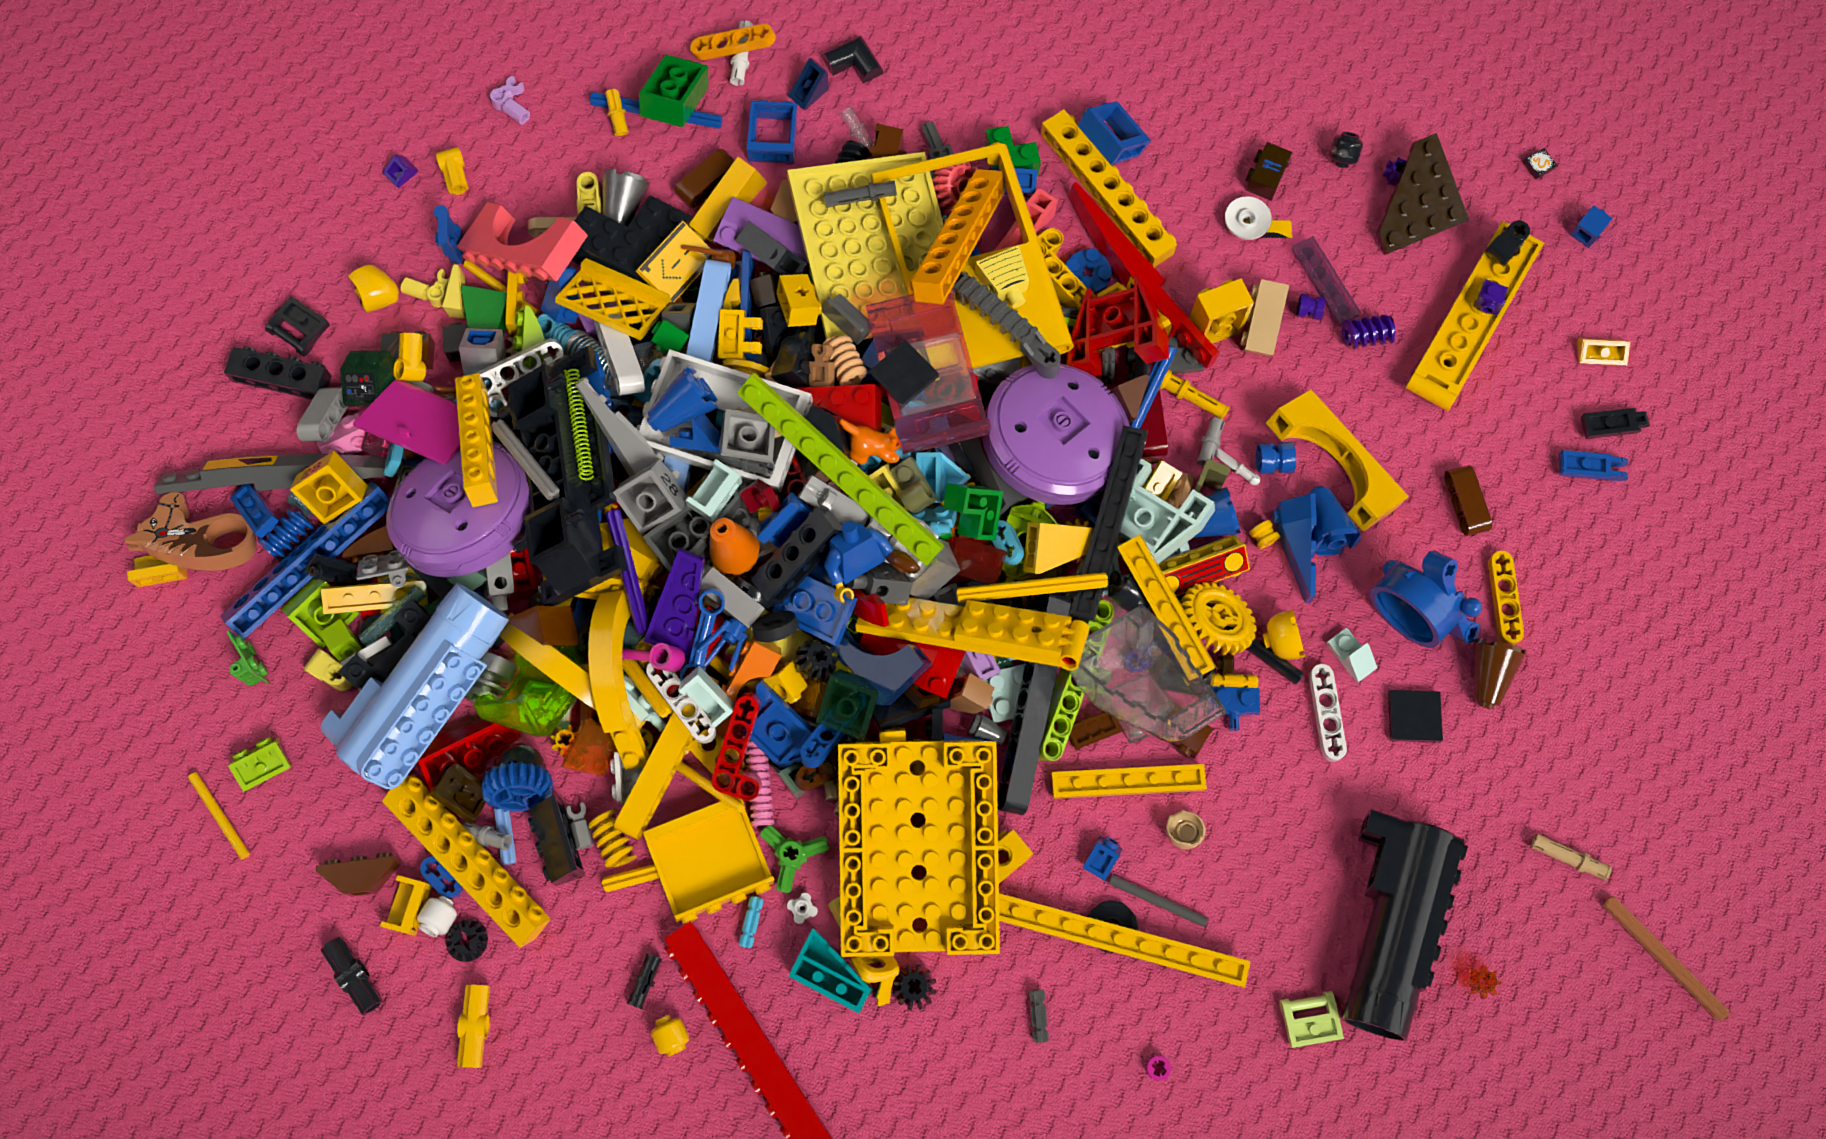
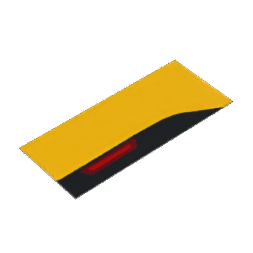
(1278, 229)

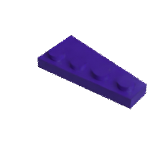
(678, 605)

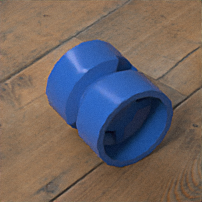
(1278, 457)

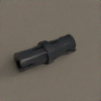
(644, 981)

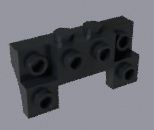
(359, 670)

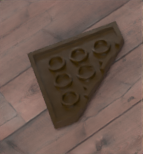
(1423, 200)

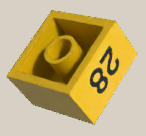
(329, 487)

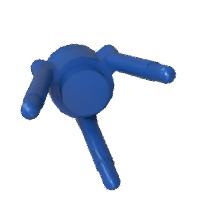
(732, 632)

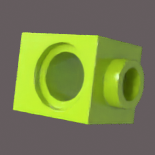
(340, 640)

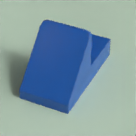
(701, 437)

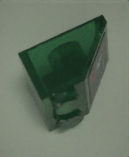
(365, 376)

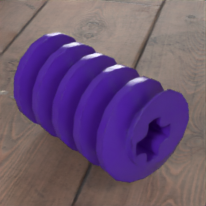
(1368, 329)

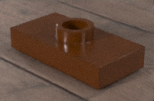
(1094, 729)

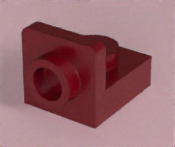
(759, 495)

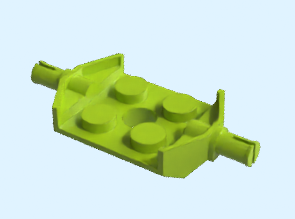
(1019, 518)

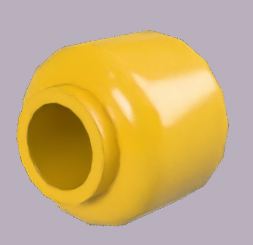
(669, 1035)

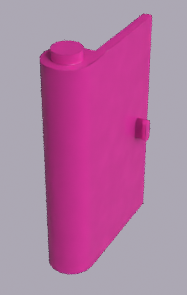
(414, 421)

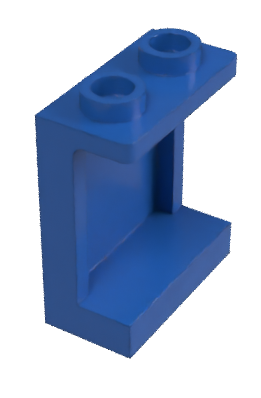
(783, 521)

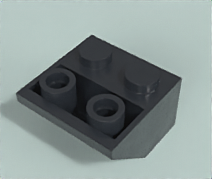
(828, 424)

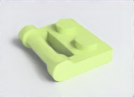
(1314, 1028)

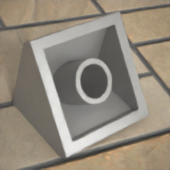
(746, 436)

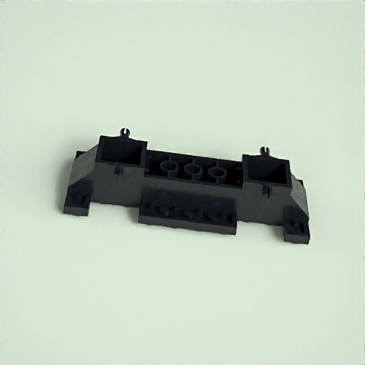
(564, 532)

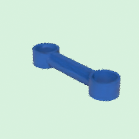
(703, 631)

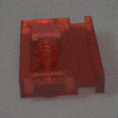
(979, 561)

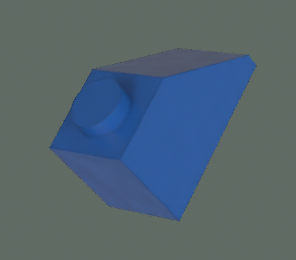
(553, 310)

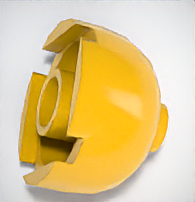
(1284, 636)

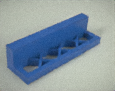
(745, 271)

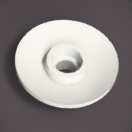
(1248, 209)

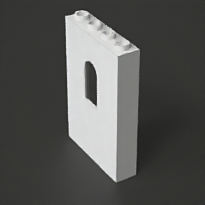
(725, 385)

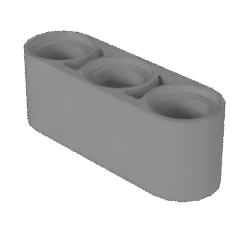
(321, 415)

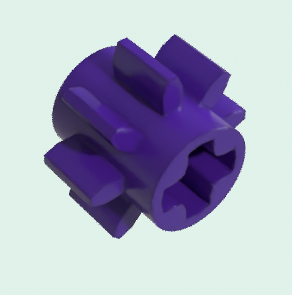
(1393, 171)

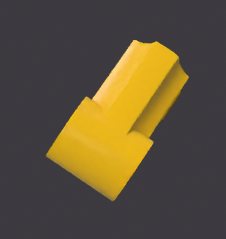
(452, 166)
(409, 364)

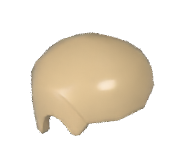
(1185, 830)

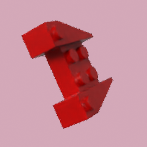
(1114, 321)

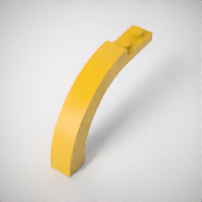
(554, 665)
(607, 677)

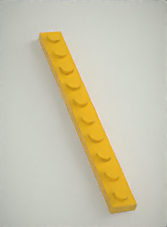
(1123, 941)

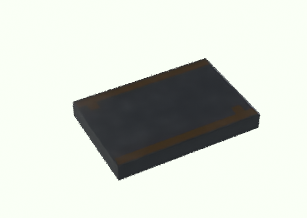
(903, 711)

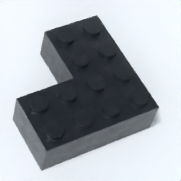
(623, 246)

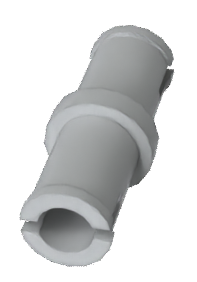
(1211, 440)
(488, 836)

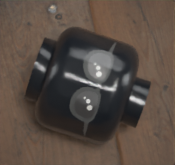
(1346, 149)

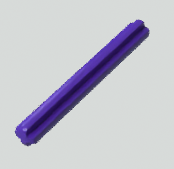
(629, 577)

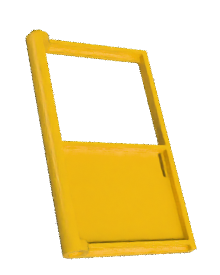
(1042, 308)

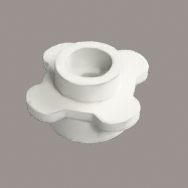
(794, 906)

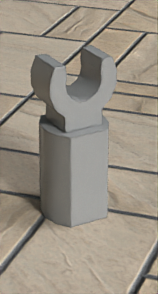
(580, 828)

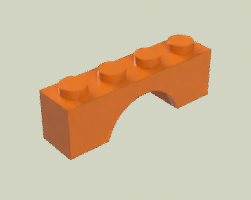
(756, 661)

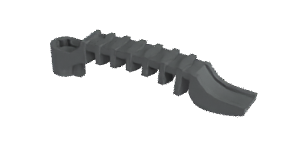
(1032, 343)

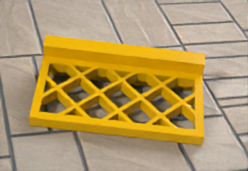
(621, 288)

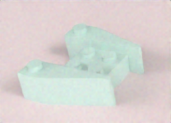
(1160, 523)

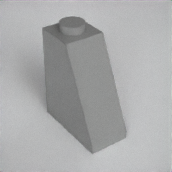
(737, 602)

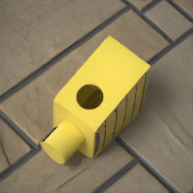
(1005, 275)

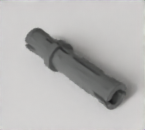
(862, 193)
(745, 464)

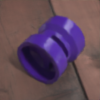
(1310, 306)

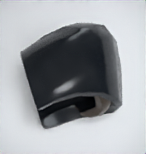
(1126, 592)

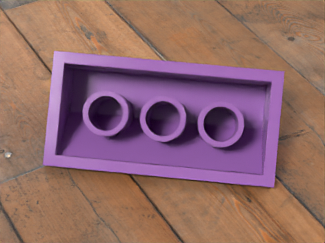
(740, 213)

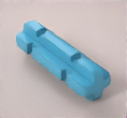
(751, 922)

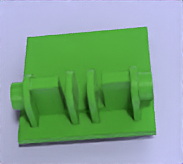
(247, 668)

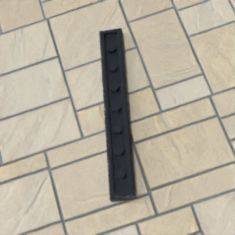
(1110, 518)

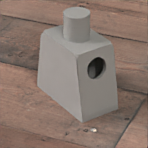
(502, 574)

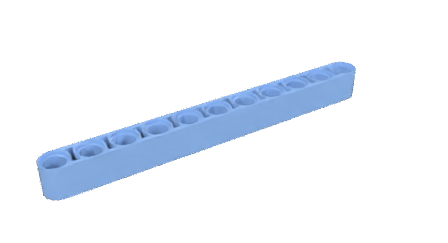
(704, 335)

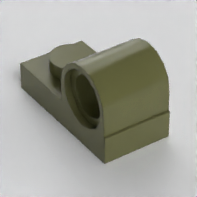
(916, 491)

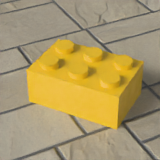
(1222, 310)

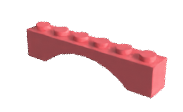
(1041, 210)

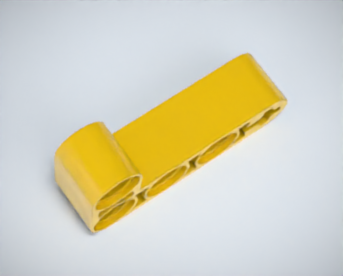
(1061, 275)

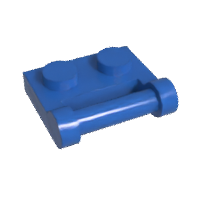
(448, 235)

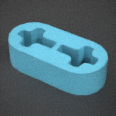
(1012, 540)

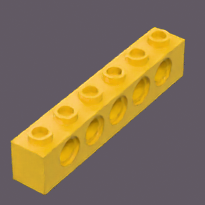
(476, 440)

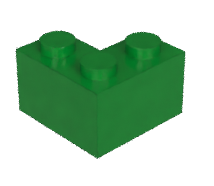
(1022, 156)
(977, 507)

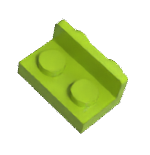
(259, 763)

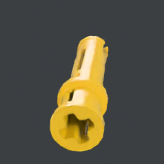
(1183, 389)

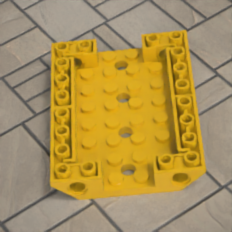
(953, 845)

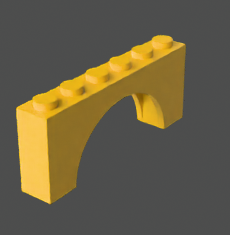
(1373, 487)

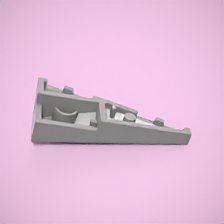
(622, 435)

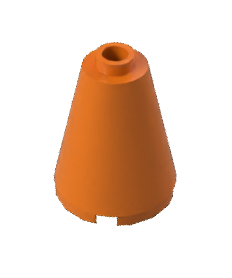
(732, 547)

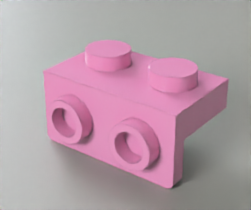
(345, 438)

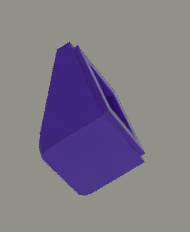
(399, 170)

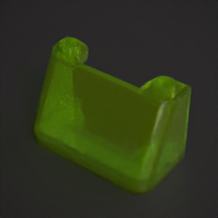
(533, 700)

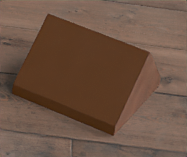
(1131, 395)
(547, 624)

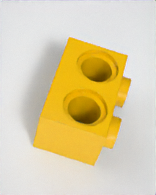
(783, 681)
(710, 758)

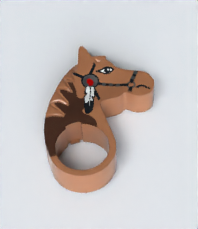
(189, 545)

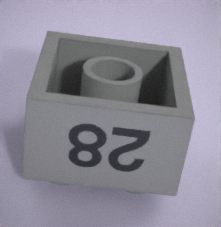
(650, 496)

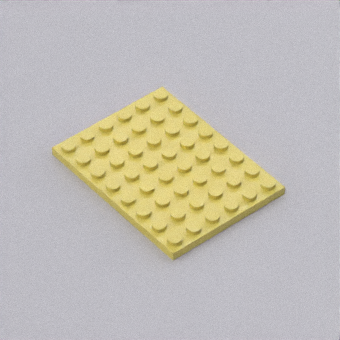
(850, 243)

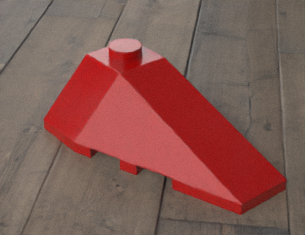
(937, 677)

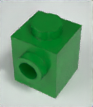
(669, 336)

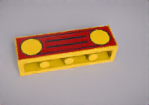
(1205, 564)

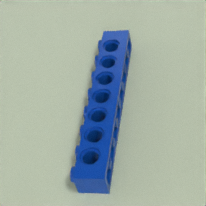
(288, 575)

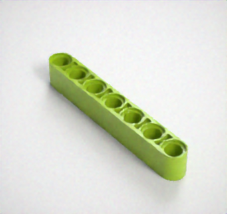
(1073, 695)

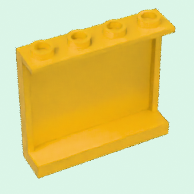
(708, 860)

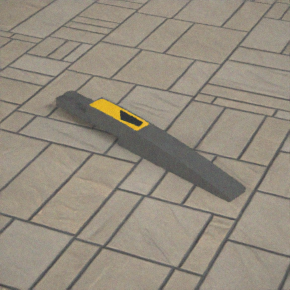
(265, 471)

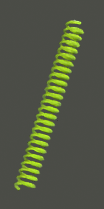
(577, 426)

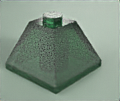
(848, 704)

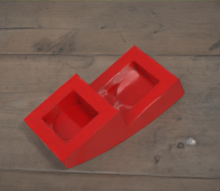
(870, 608)

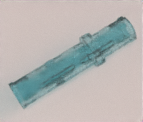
(386, 620)

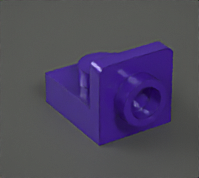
(1491, 297)

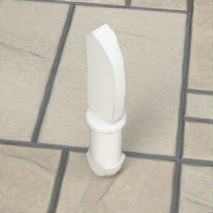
(1240, 469)

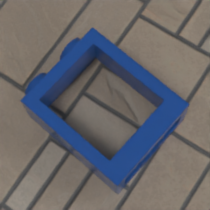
(1103, 138)
(772, 151)

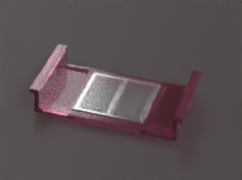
(951, 405)

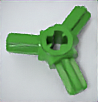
(788, 866)

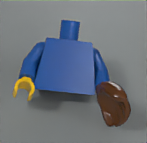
(858, 551)

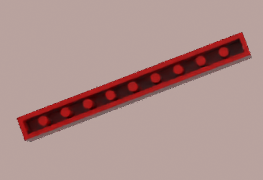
(744, 1035)

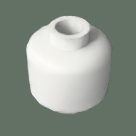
(436, 916)

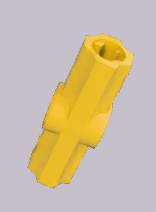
(473, 1026)

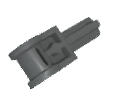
(935, 143)

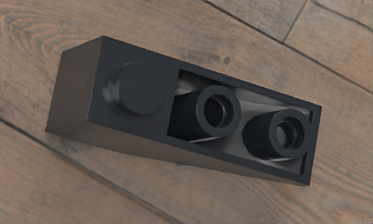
(770, 250)

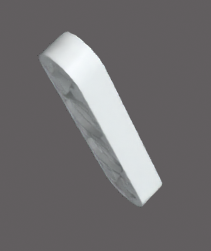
(679, 702)
(1331, 712)

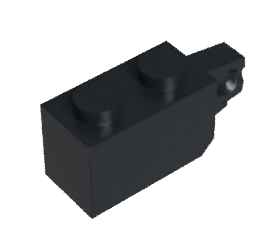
(793, 358)

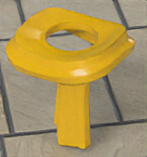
(883, 975)

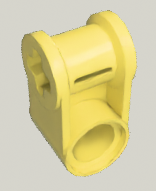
(589, 197)
(326, 669)

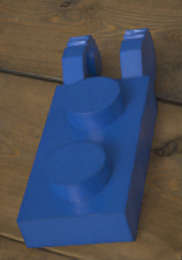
(1591, 465)

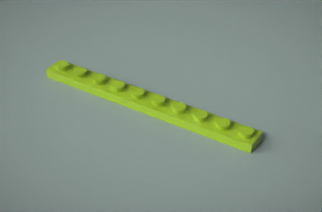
(840, 469)

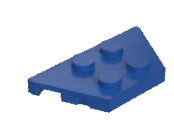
(779, 728)

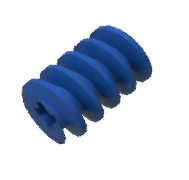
(286, 533)

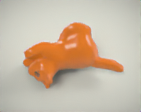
(868, 442)

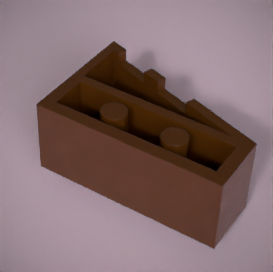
(888, 142)

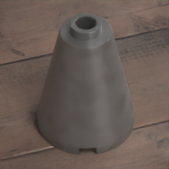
(622, 195)

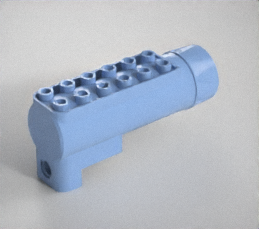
(398, 719)

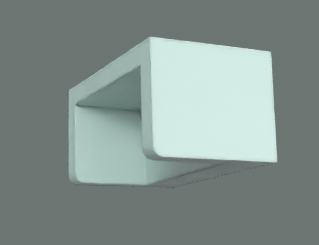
(715, 491)
(707, 695)

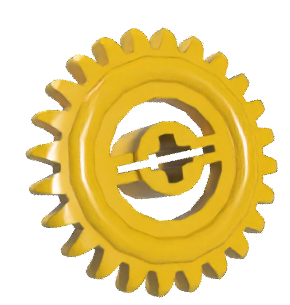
(1227, 612)

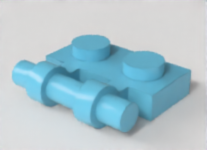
(937, 518)

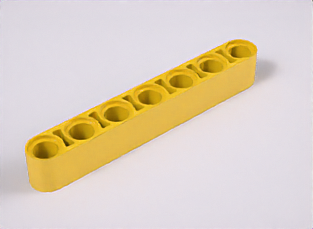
(656, 774)

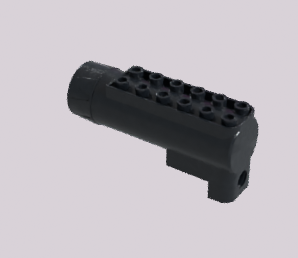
(1411, 894)

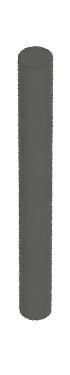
(1158, 900)

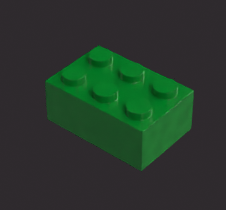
(673, 90)

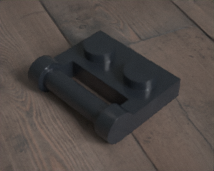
(302, 320)

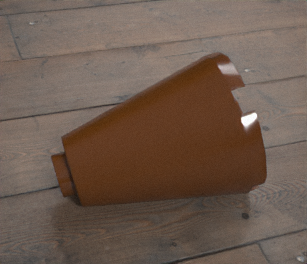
(1494, 670)

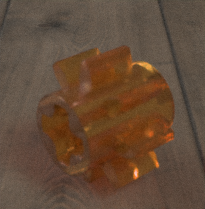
(1487, 976)

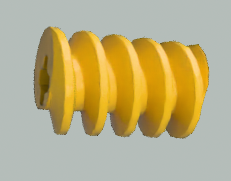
(610, 840)

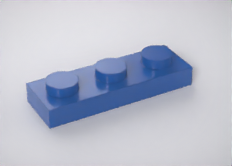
(254, 510)

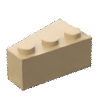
(1264, 318)

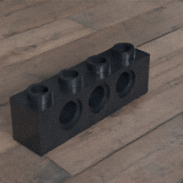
(241, 365)
(795, 569)

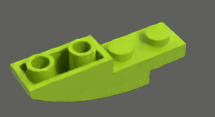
(528, 334)

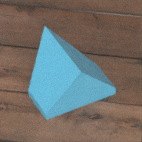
(940, 471)

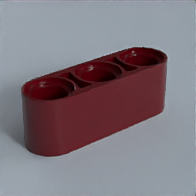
(1155, 425)

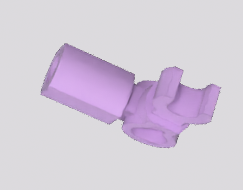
(503, 100)

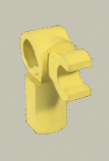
(423, 291)

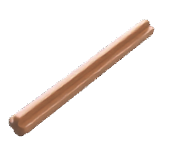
(1665, 958)

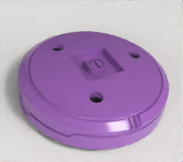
(1054, 434)
(440, 529)

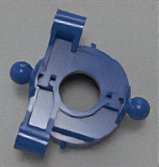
(1426, 602)

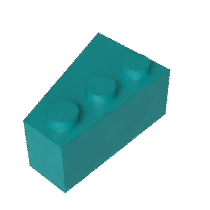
(828, 973)

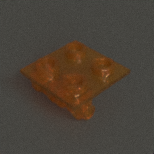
(590, 750)

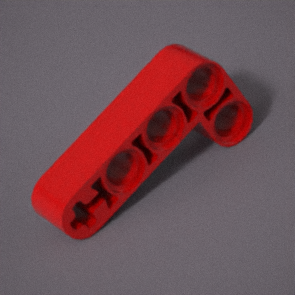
(739, 743)

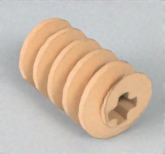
(848, 366)

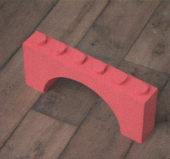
(541, 257)

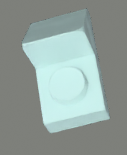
(1353, 656)

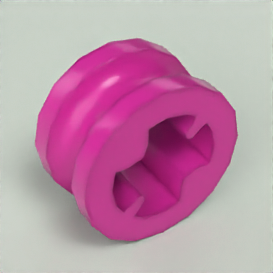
(1150, 1070)

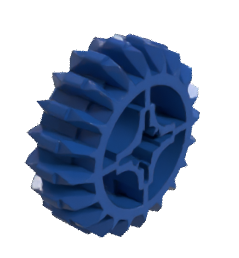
(516, 786)

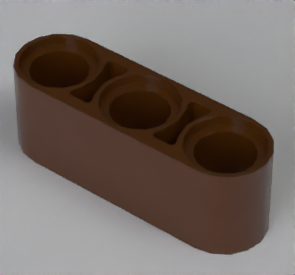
(704, 178)
(1468, 500)

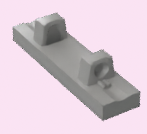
(842, 507)

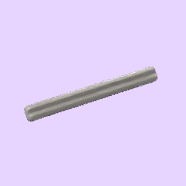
(526, 460)

